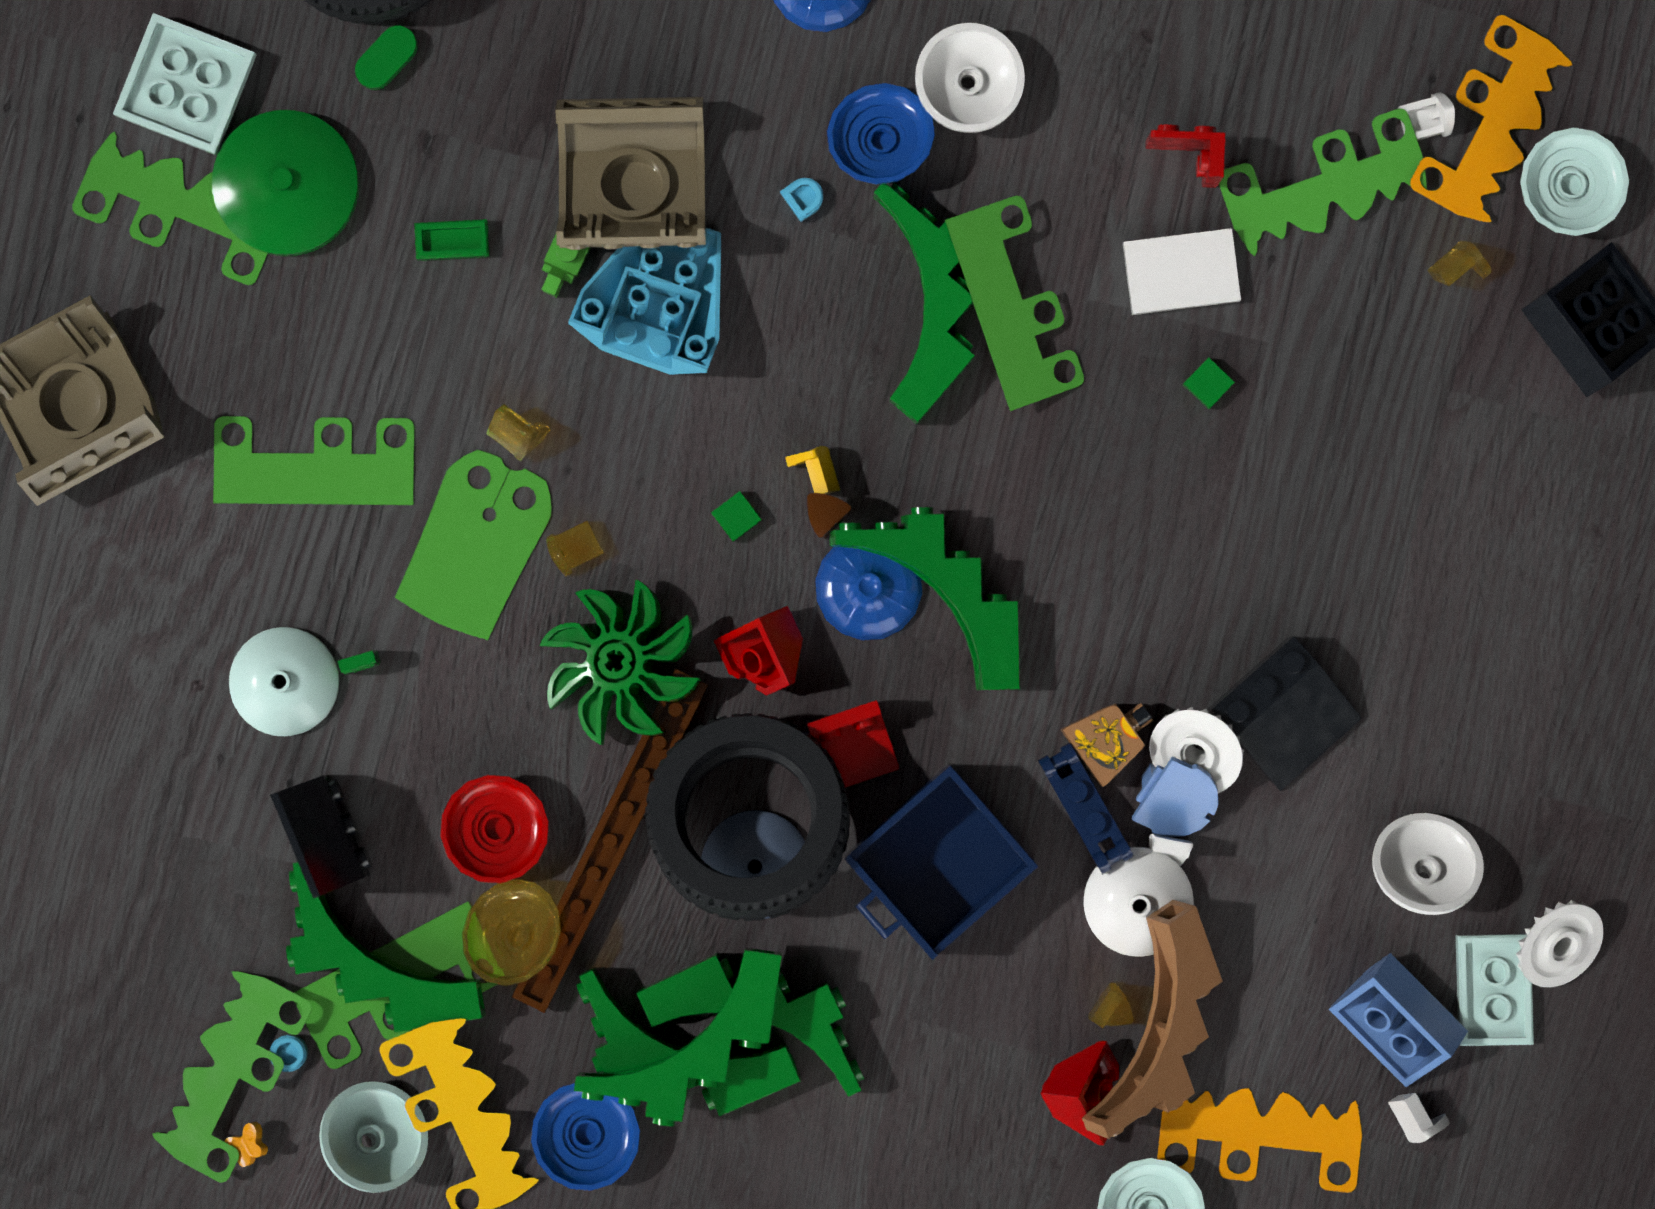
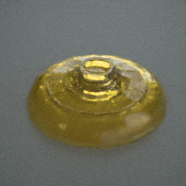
(511, 932)

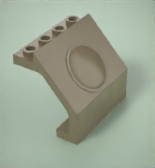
(631, 172)
(72, 400)

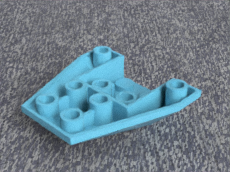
(656, 306)

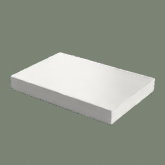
(1181, 271)

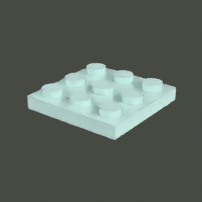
(184, 84)

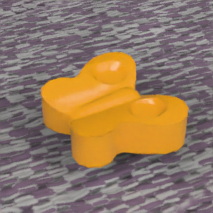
(249, 1144)

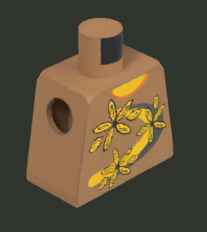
(1108, 739)

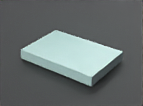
(1492, 991)

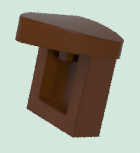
(826, 513)

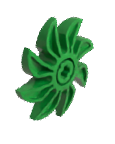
(636, 665)

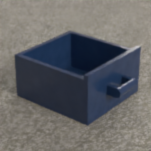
(938, 863)

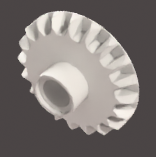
(1184, 728)
(1560, 944)

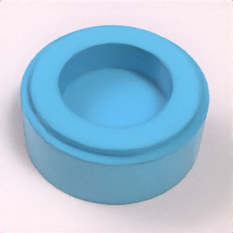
(291, 1050)

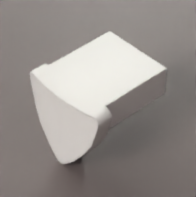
(1431, 116)
(1173, 847)
(1415, 1119)

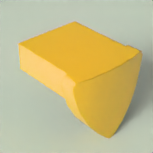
(819, 469)

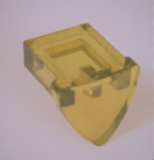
(1457, 262)
(515, 432)
(573, 547)
(1111, 1008)

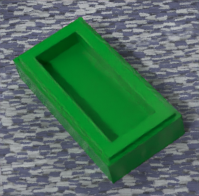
(452, 240)

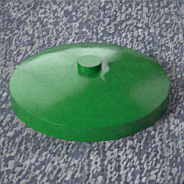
(285, 182)

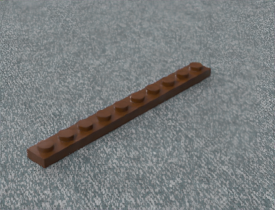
(609, 844)

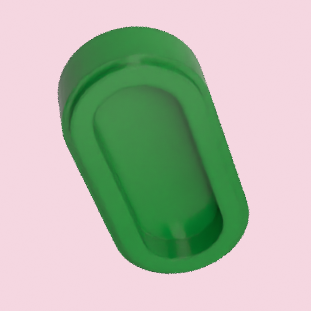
(386, 57)

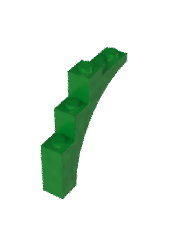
(939, 354)
(920, 547)
(366, 977)
(807, 1016)
(632, 1047)
(706, 1058)

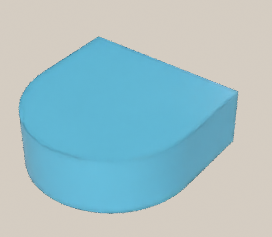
(803, 197)

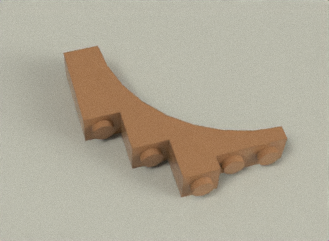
(1174, 1027)

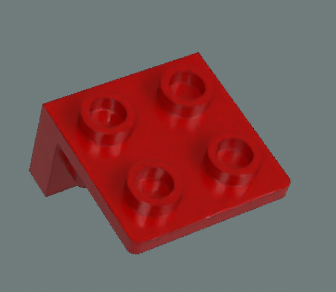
(1203, 139)
(857, 743)

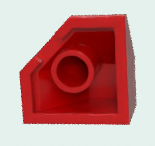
(763, 651)
(1080, 1085)

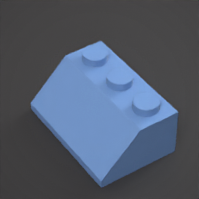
(1399, 1020)

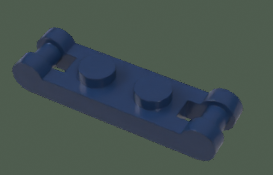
(1085, 808)

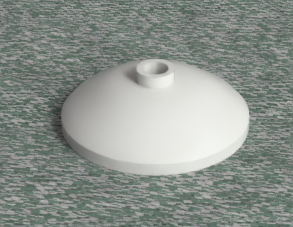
(974, 53)
(1430, 846)
(1110, 899)

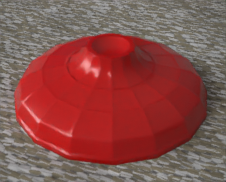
(494, 829)

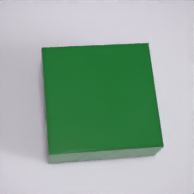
(1208, 383)
(736, 516)
(359, 662)

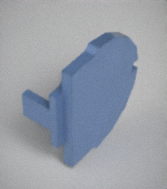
(1176, 798)

